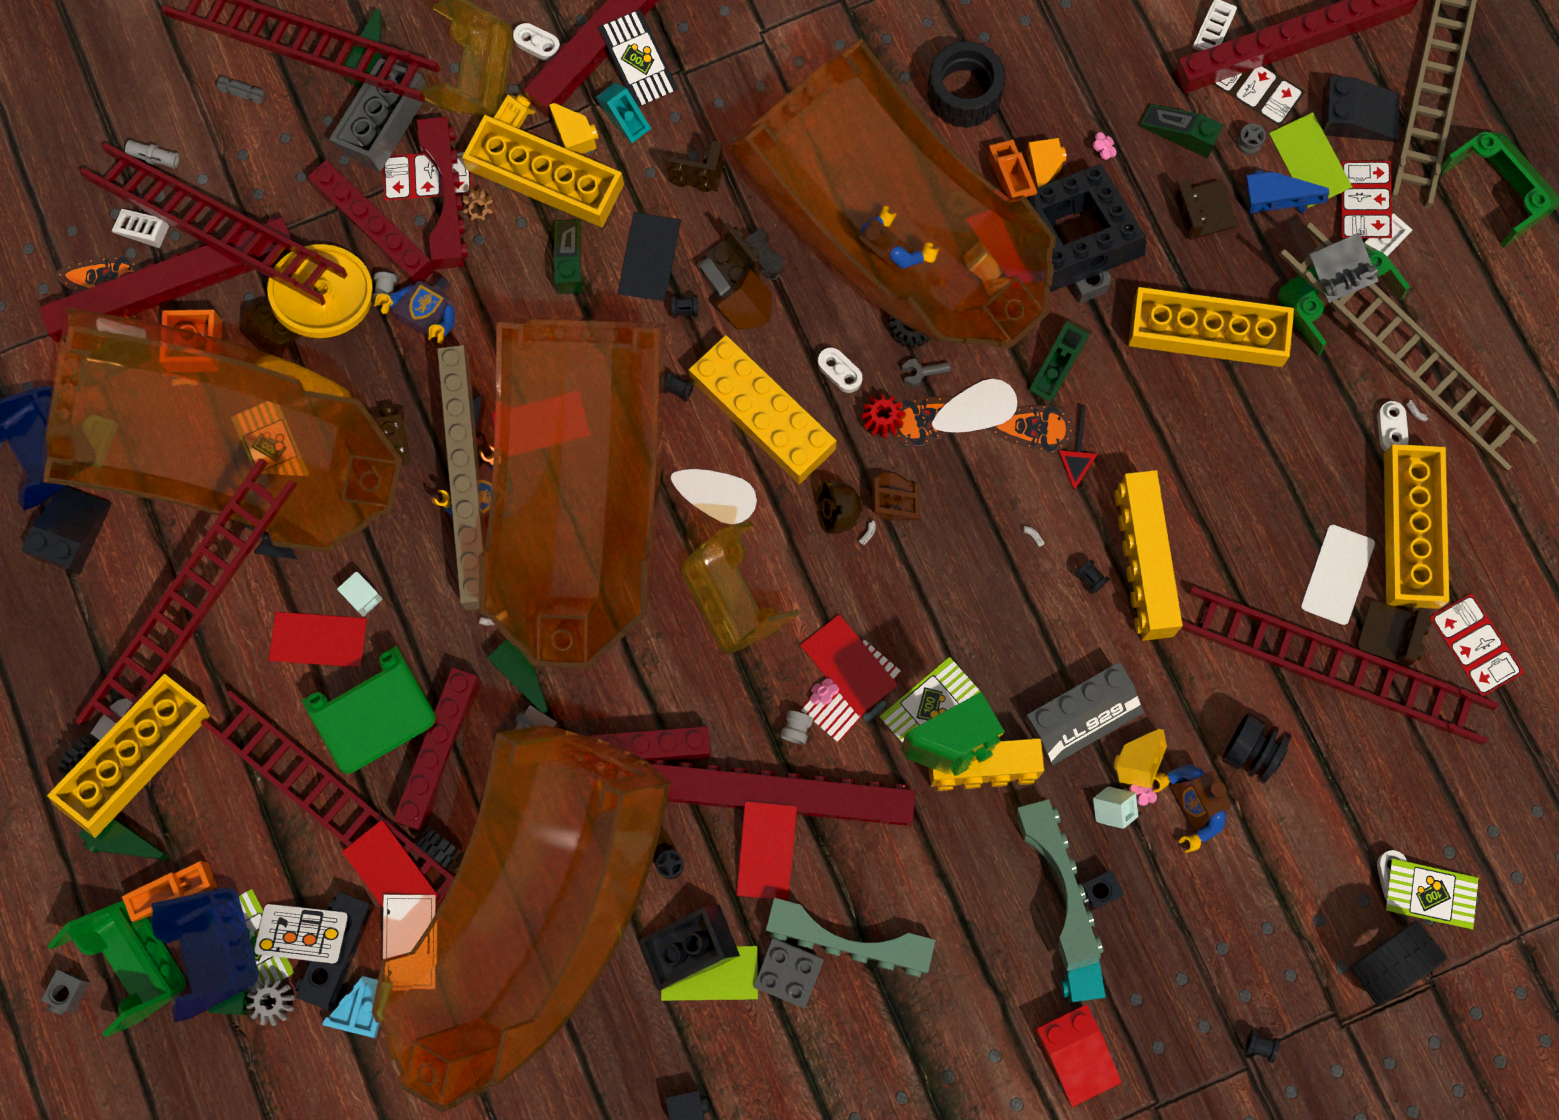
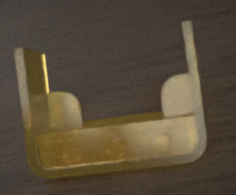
(484, 61)
(725, 595)

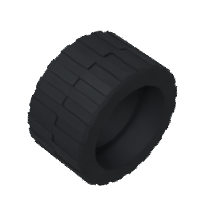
(969, 57)
(1398, 963)

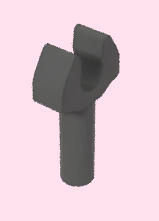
(922, 371)

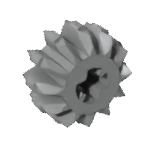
(266, 1012)

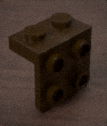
(391, 423)
(1394, 633)

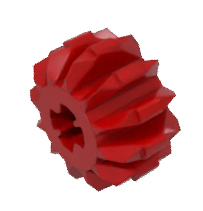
(881, 424)

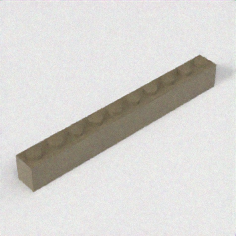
(463, 470)

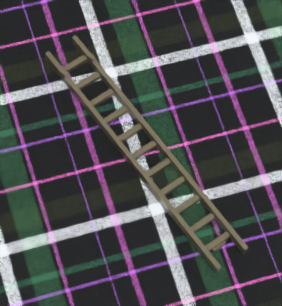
(1450, 92)
(1414, 376)

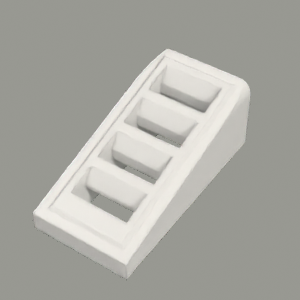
(1220, 12)
(154, 239)

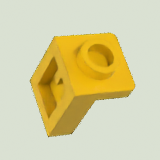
(514, 110)

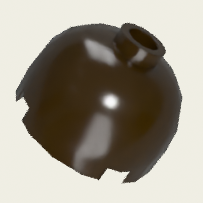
(839, 506)

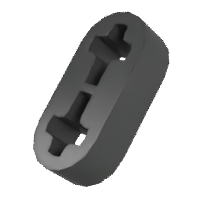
(713, 277)

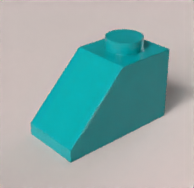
(623, 112)
(1083, 984)

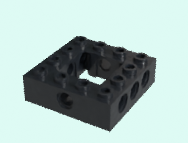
(1113, 246)

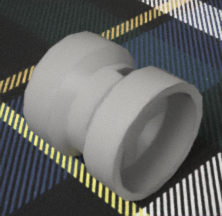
(796, 727)

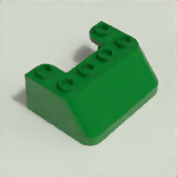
(955, 737)

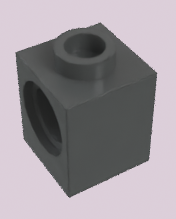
(1085, 292)
(76, 987)

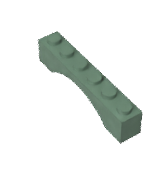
(1041, 831)
(907, 951)

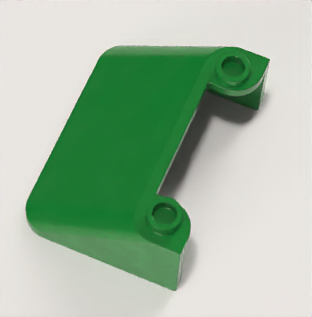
(372, 714)

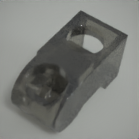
(770, 262)

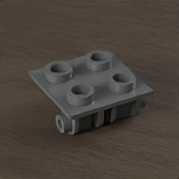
(1344, 267)
(789, 973)

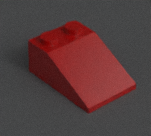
(1078, 1055)

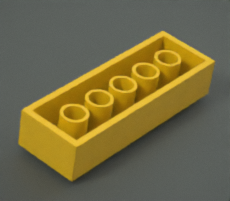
(543, 171)
(1211, 327)
(762, 409)
(1416, 526)
(1148, 556)
(129, 755)

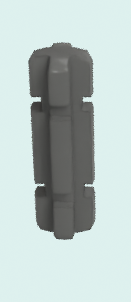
(241, 89)

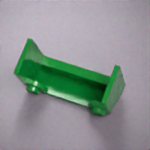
(1538, 195)
(1309, 307)
(134, 955)

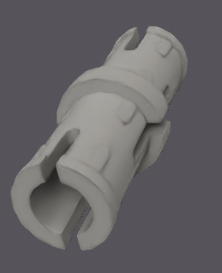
(152, 154)

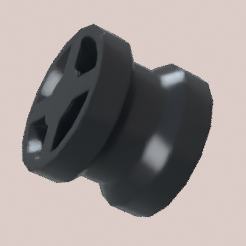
(668, 860)

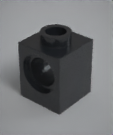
(1111, 885)
(687, 1106)

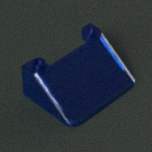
(24, 427)
(212, 946)

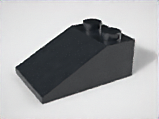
(1359, 110)
(67, 530)
(689, 947)

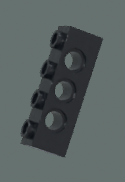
(326, 994)

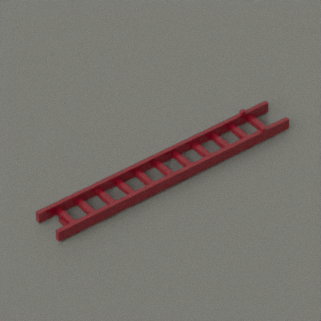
(314, 59)
(204, 235)
(172, 593)
(1341, 649)
(305, 805)

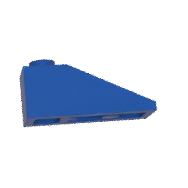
(1278, 191)

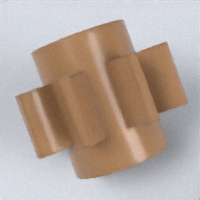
(473, 209)

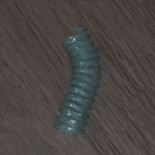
(875, 711)

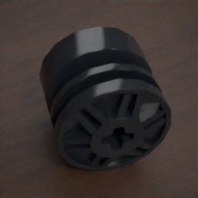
(1256, 747)

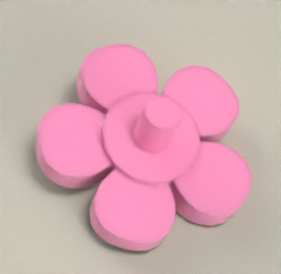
(1104, 146)
(824, 692)
(1144, 794)

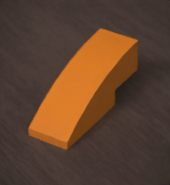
(1011, 169)
(189, 881)

